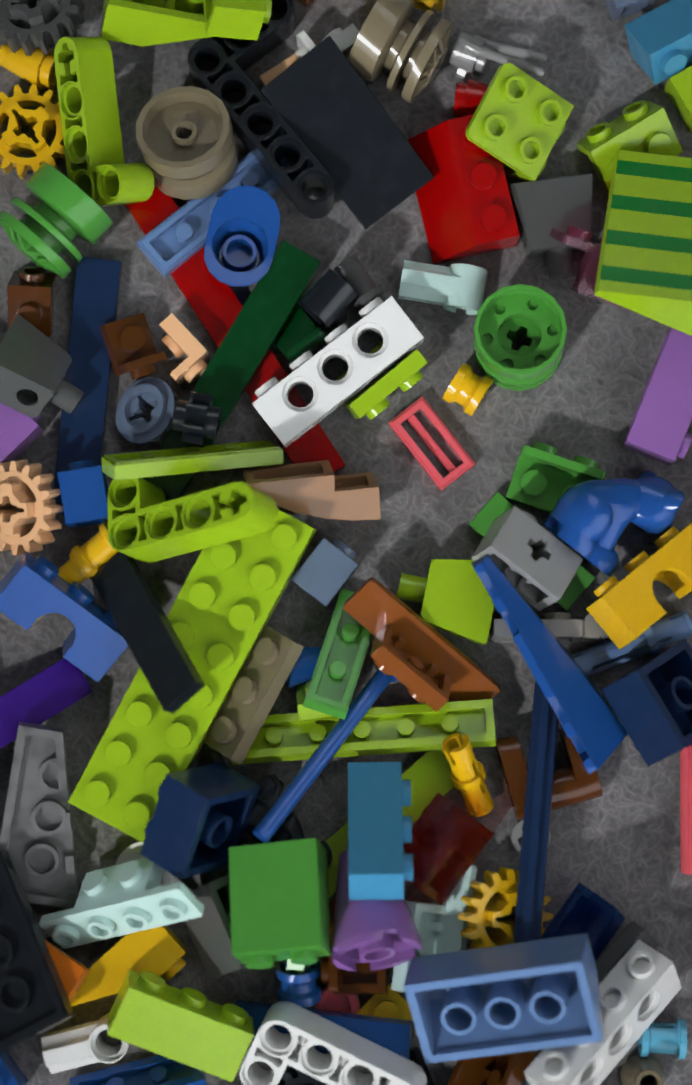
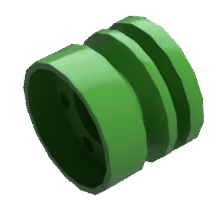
(54, 220)
(515, 313)

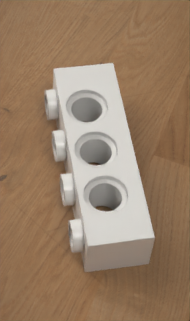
(398, 338)
(629, 1003)

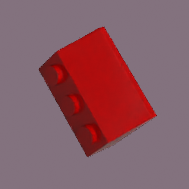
(468, 200)

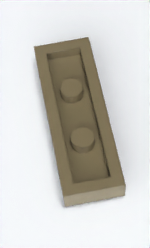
(253, 694)

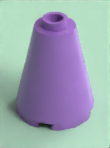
(370, 929)

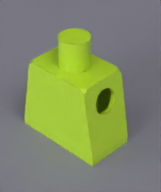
(451, 599)

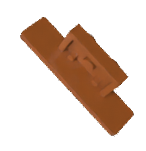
(416, 651)

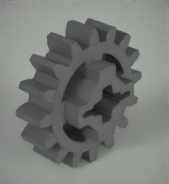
(38, 23)

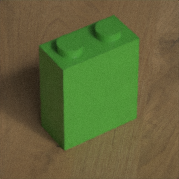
(279, 903)

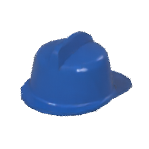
(242, 236)

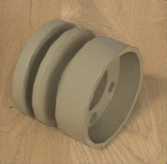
(401, 46)

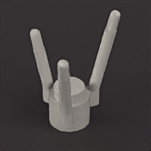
(474, 53)

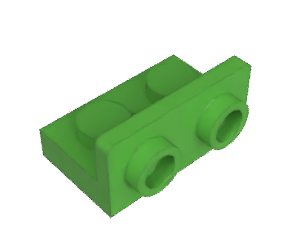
(544, 477)

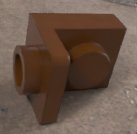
(131, 346)

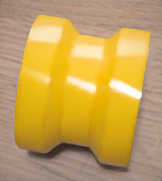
(467, 389)

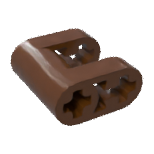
(570, 782)

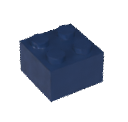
(656, 702)
(198, 819)

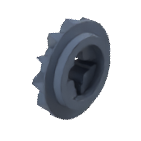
(133, 406)

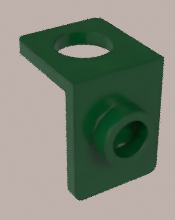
(300, 336)

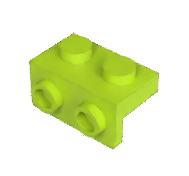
(639, 129)
(372, 398)

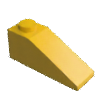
(148, 950)

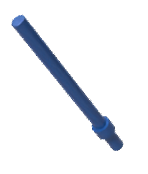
(322, 756)

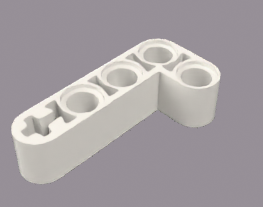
(333, 1068)

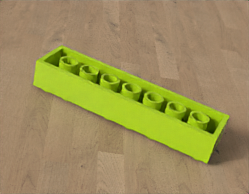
(218, 623)

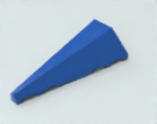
(571, 693)

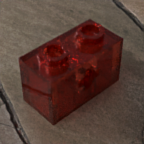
(444, 847)

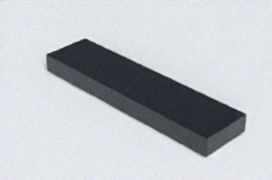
(147, 632)

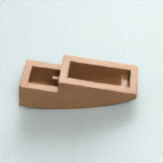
(316, 492)

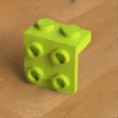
(518, 122)

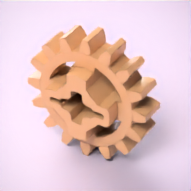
(27, 507)

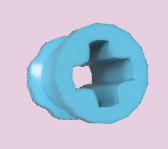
(664, 1039)

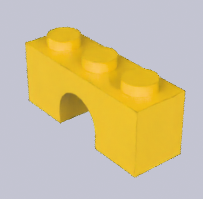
(629, 605)

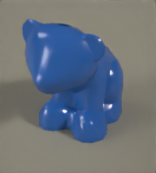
(598, 511)

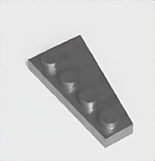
(39, 818)

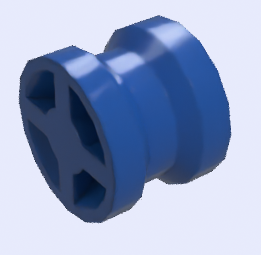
(297, 986)

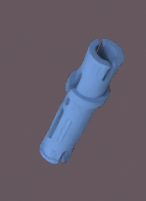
(659, 635)

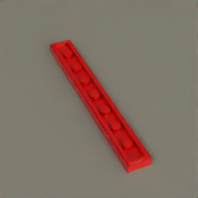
(217, 310)

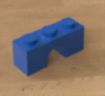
(36, 590)

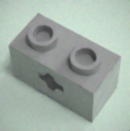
(529, 557)

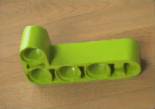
(93, 124)
(158, 529)

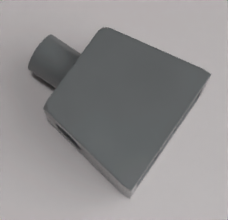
(551, 204)
(34, 371)

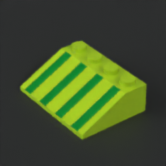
(649, 238)

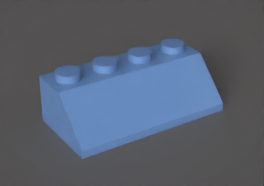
(505, 999)

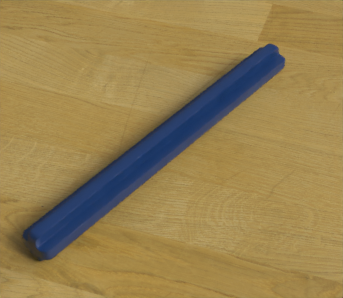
(536, 820)

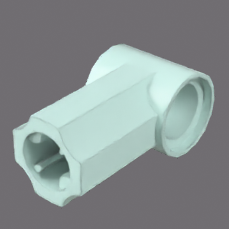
(452, 286)

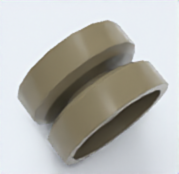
(187, 142)

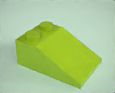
(152, 21)

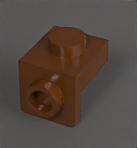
(32, 298)

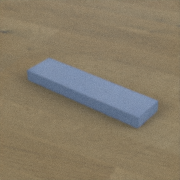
(187, 228)

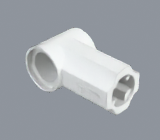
(79, 1046)

